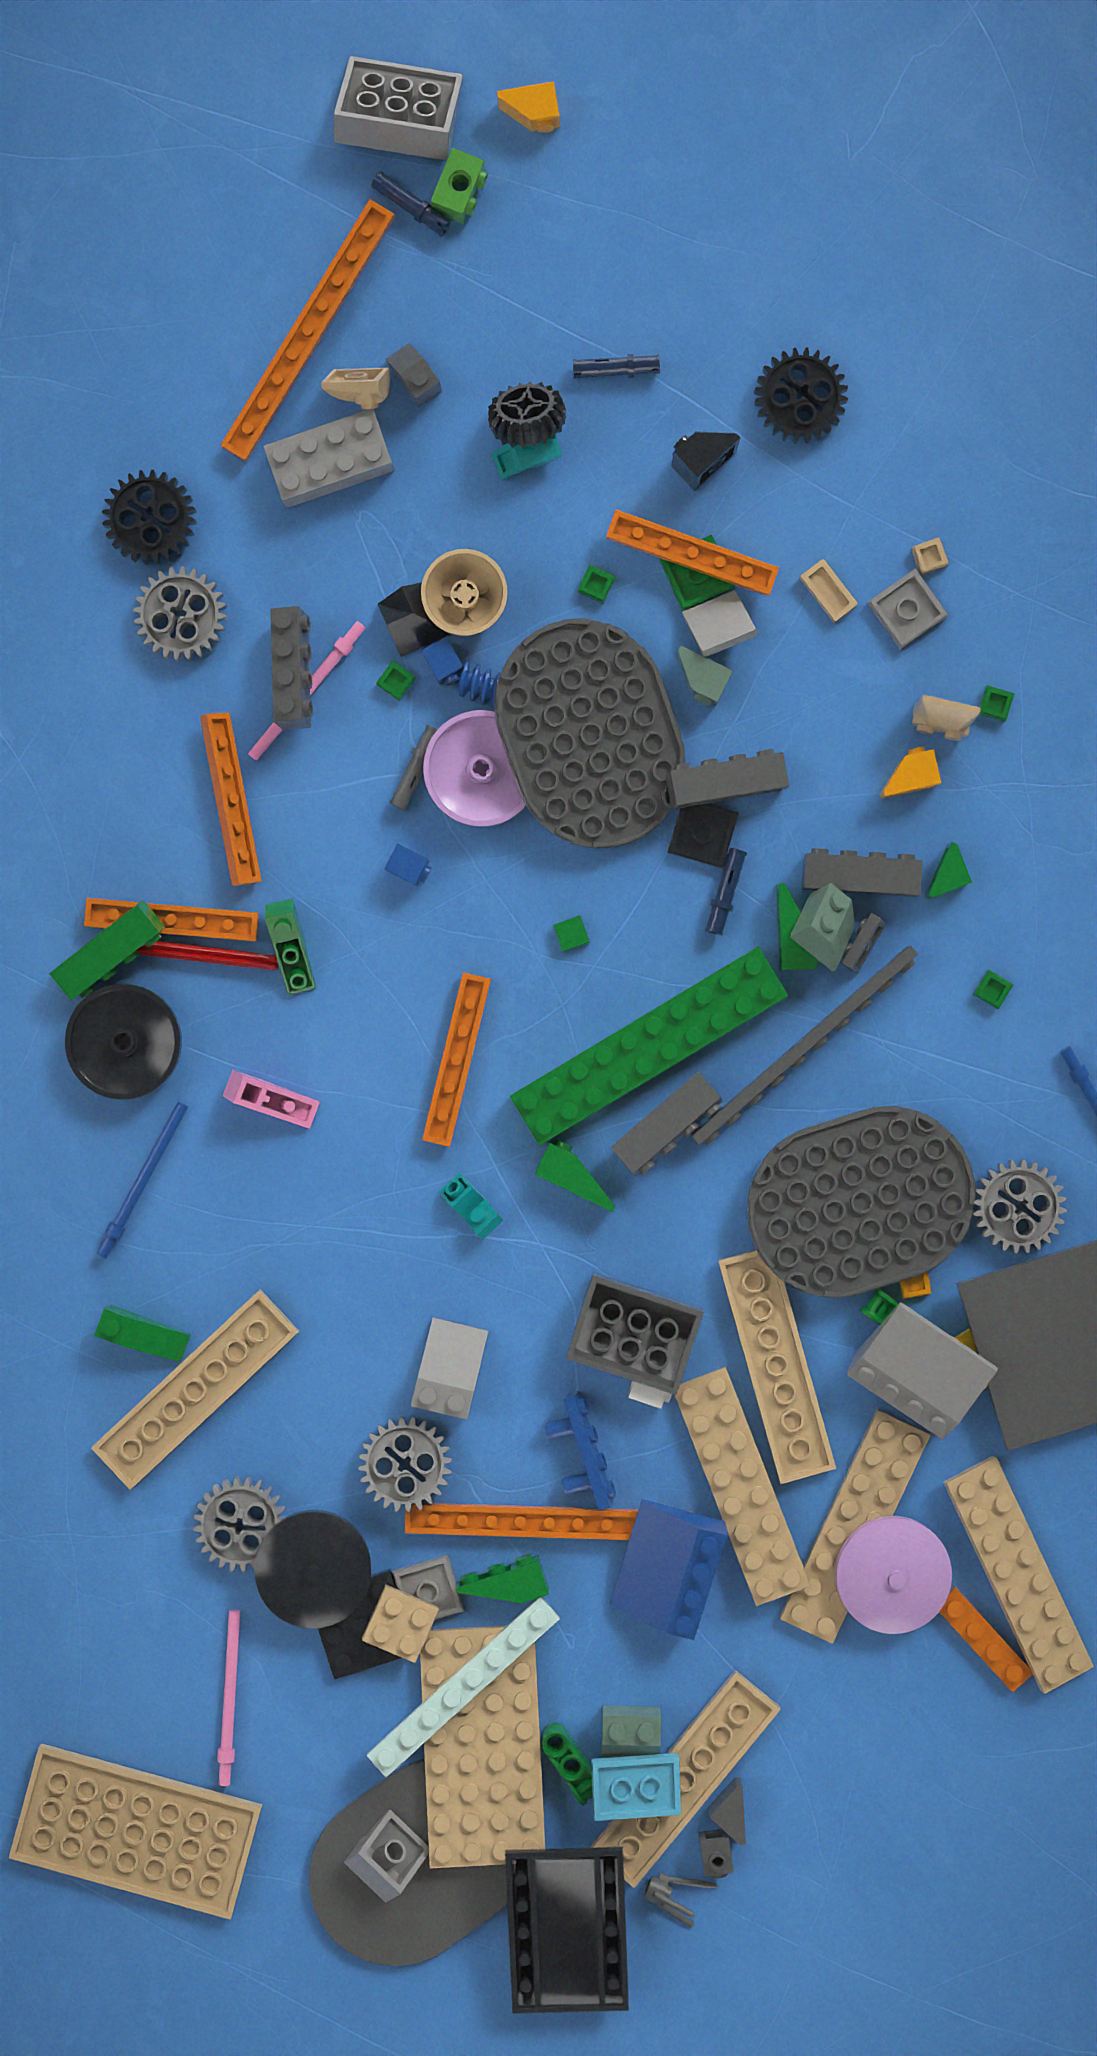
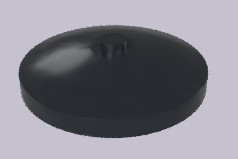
(123, 1041)
(313, 1569)

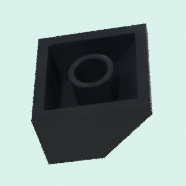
(702, 455)

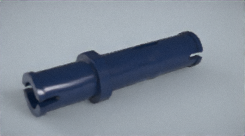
(413, 205)
(616, 366)
(725, 892)

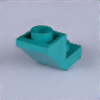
(515, 460)
(471, 1206)

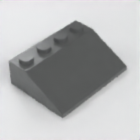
(634, 1333)

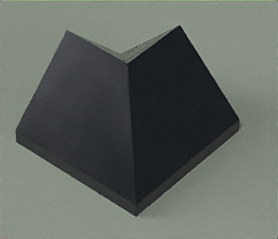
(408, 620)

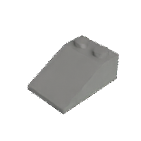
(449, 1368)

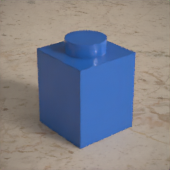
(443, 661)
(408, 865)

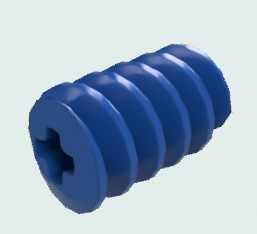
(478, 684)

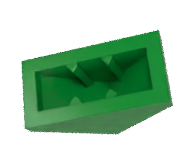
(950, 872)

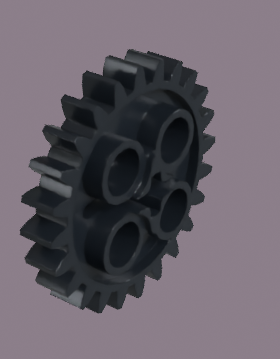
(784, 416)
(165, 496)

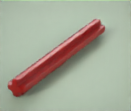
(210, 955)

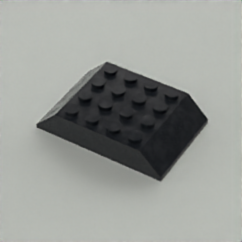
(567, 1930)

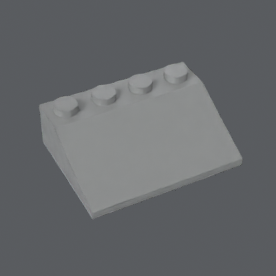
(397, 108)
(921, 1370)

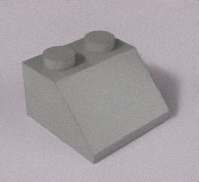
(387, 1856)

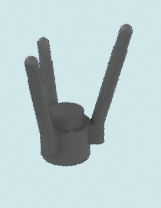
(659, 1894)

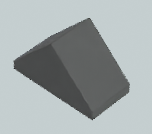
(728, 1811)

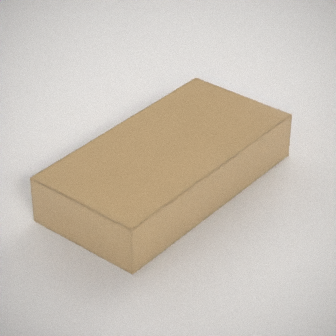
(828, 590)

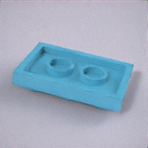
(636, 1786)

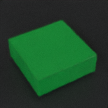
(596, 584)
(395, 680)
(996, 703)
(571, 933)
(992, 989)

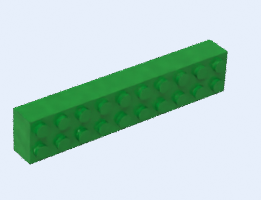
(648, 1045)

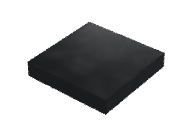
(703, 834)

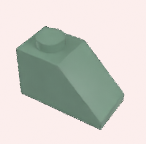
(703, 676)

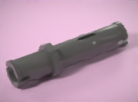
(413, 771)

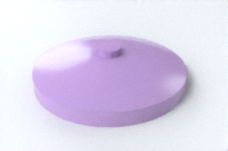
(470, 771)
(893, 1574)

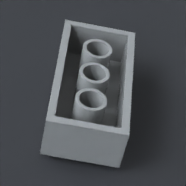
(329, 458)

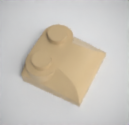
(360, 386)
(943, 716)

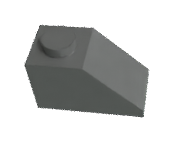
(414, 374)

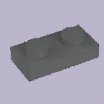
(868, 934)

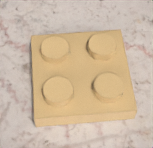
(400, 1623)

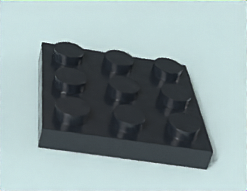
(343, 1640)

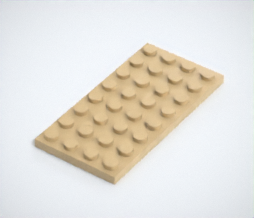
(483, 1760)
(135, 1831)

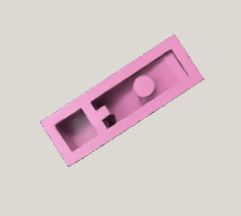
(270, 1099)

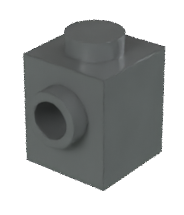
(716, 1853)

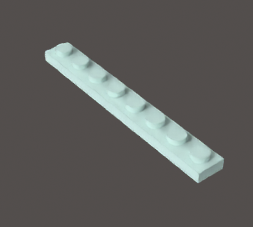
(462, 1686)

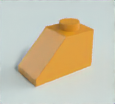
(532, 106)
(913, 773)

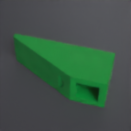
(289, 946)
(512, 1583)

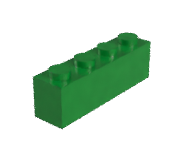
(108, 949)

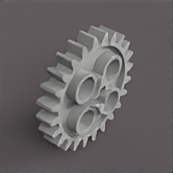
(155, 606)
(1033, 1184)
(388, 1485)
(243, 1497)

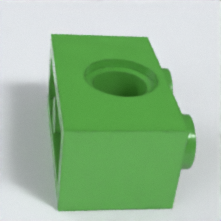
(459, 169)

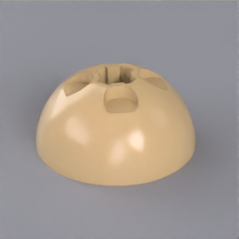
(464, 576)

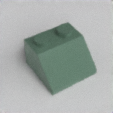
(825, 925)
(630, 1731)

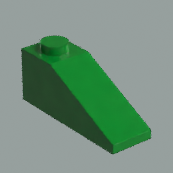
(791, 954)
(567, 1171)
(141, 1333)

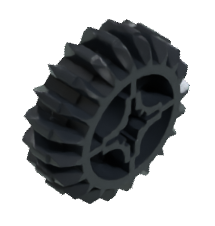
(527, 414)

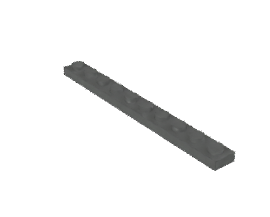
(814, 1038)

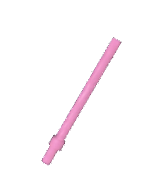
(343, 646)
(226, 1753)

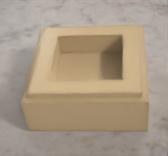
(929, 556)

